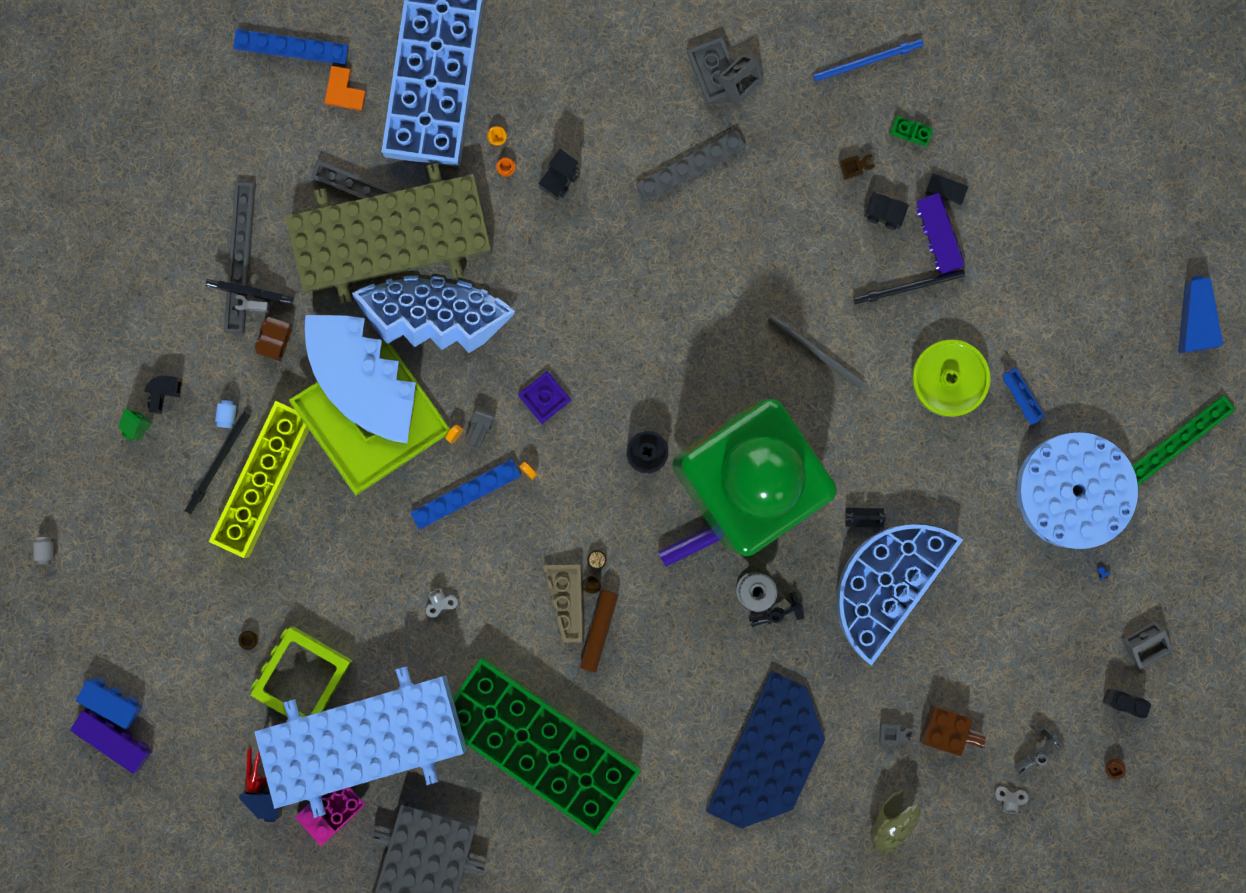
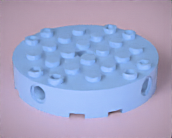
(1104, 483)

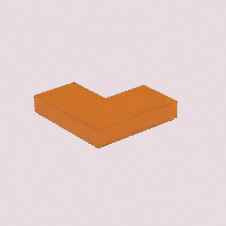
(338, 92)

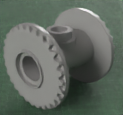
(764, 599)

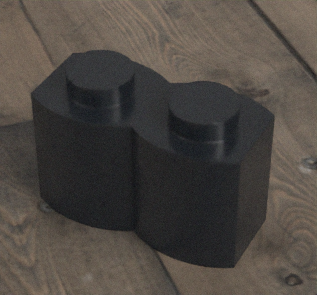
(886, 210)
(1127, 703)

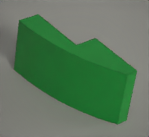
(911, 131)

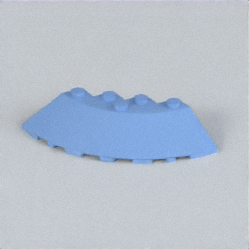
(433, 310)
(356, 377)

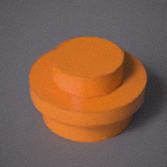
(506, 167)

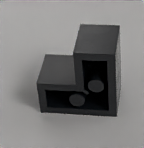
(561, 172)

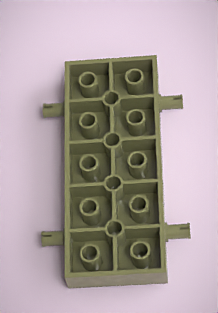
(388, 233)

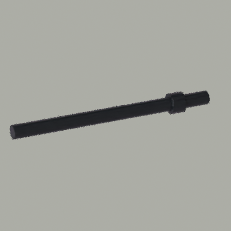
(874, 295)
(198, 495)

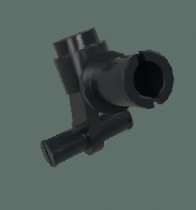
(778, 613)

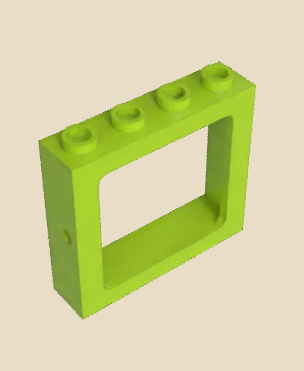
(313, 645)

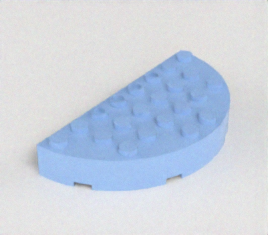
(887, 581)

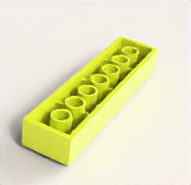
(260, 481)

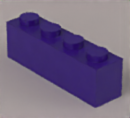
(941, 234)
(111, 740)

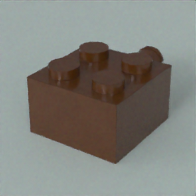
(949, 731)

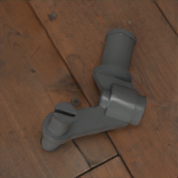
(1040, 754)

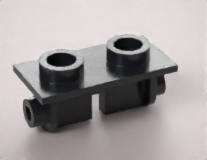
(864, 517)

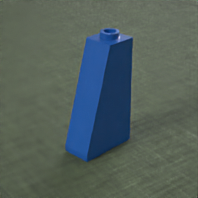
(1199, 318)

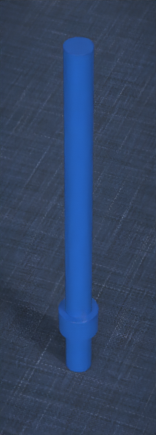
(902, 49)

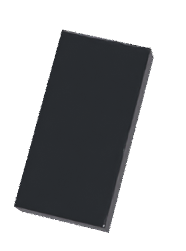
(949, 189)

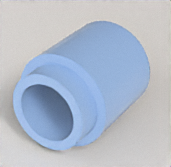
(225, 414)

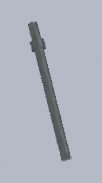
(785, 328)

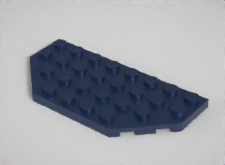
(770, 756)

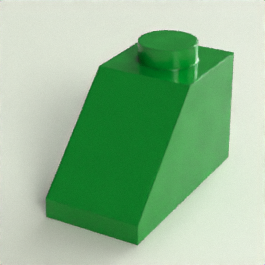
(133, 424)

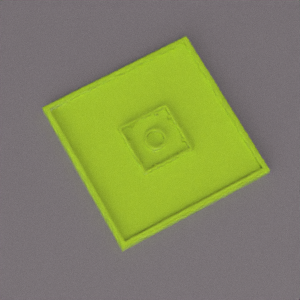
(361, 455)

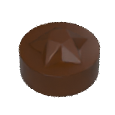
(1115, 769)

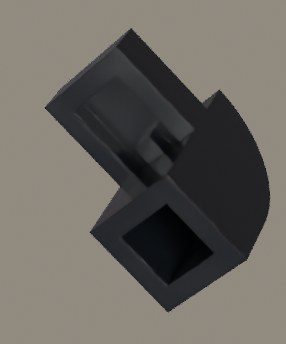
(161, 387)

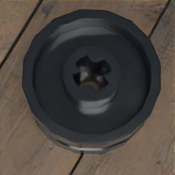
(641, 442)

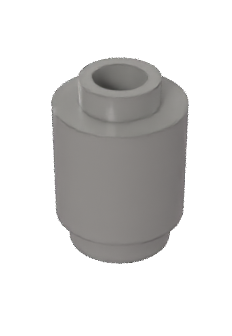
(43, 550)

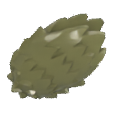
(891, 825)

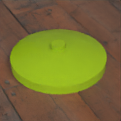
(951, 378)

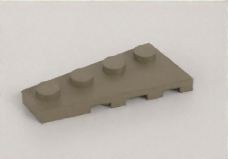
(567, 597)

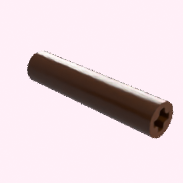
(599, 630)

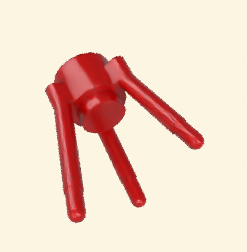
(254, 781)

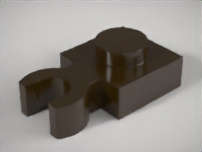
(853, 166)

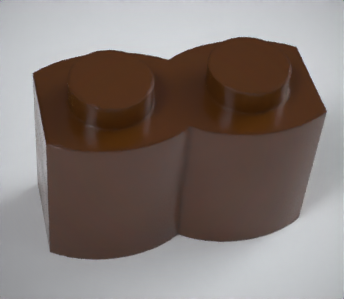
(273, 339)

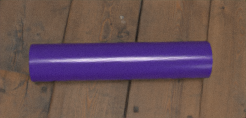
(688, 546)

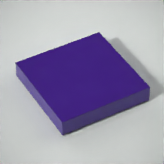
(544, 397)

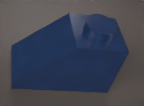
(261, 805)

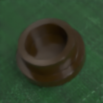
(591, 584)
(248, 640)

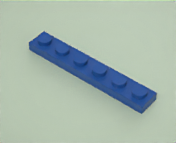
(291, 47)
(465, 494)

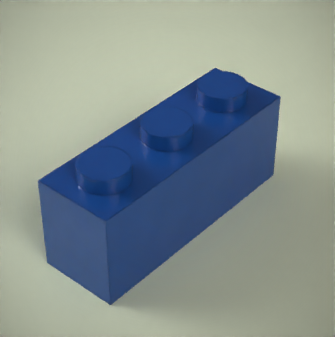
(109, 702)

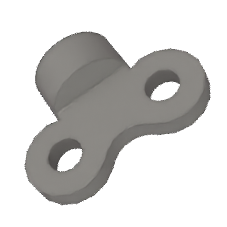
(439, 602)
(1011, 800)

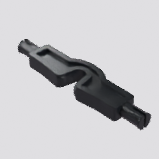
(247, 290)

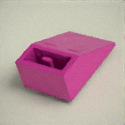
(339, 809)

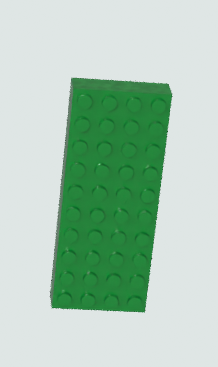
(542, 746)

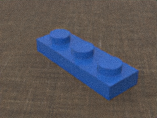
(1023, 396)

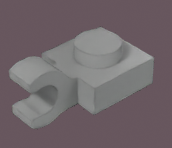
(256, 305)

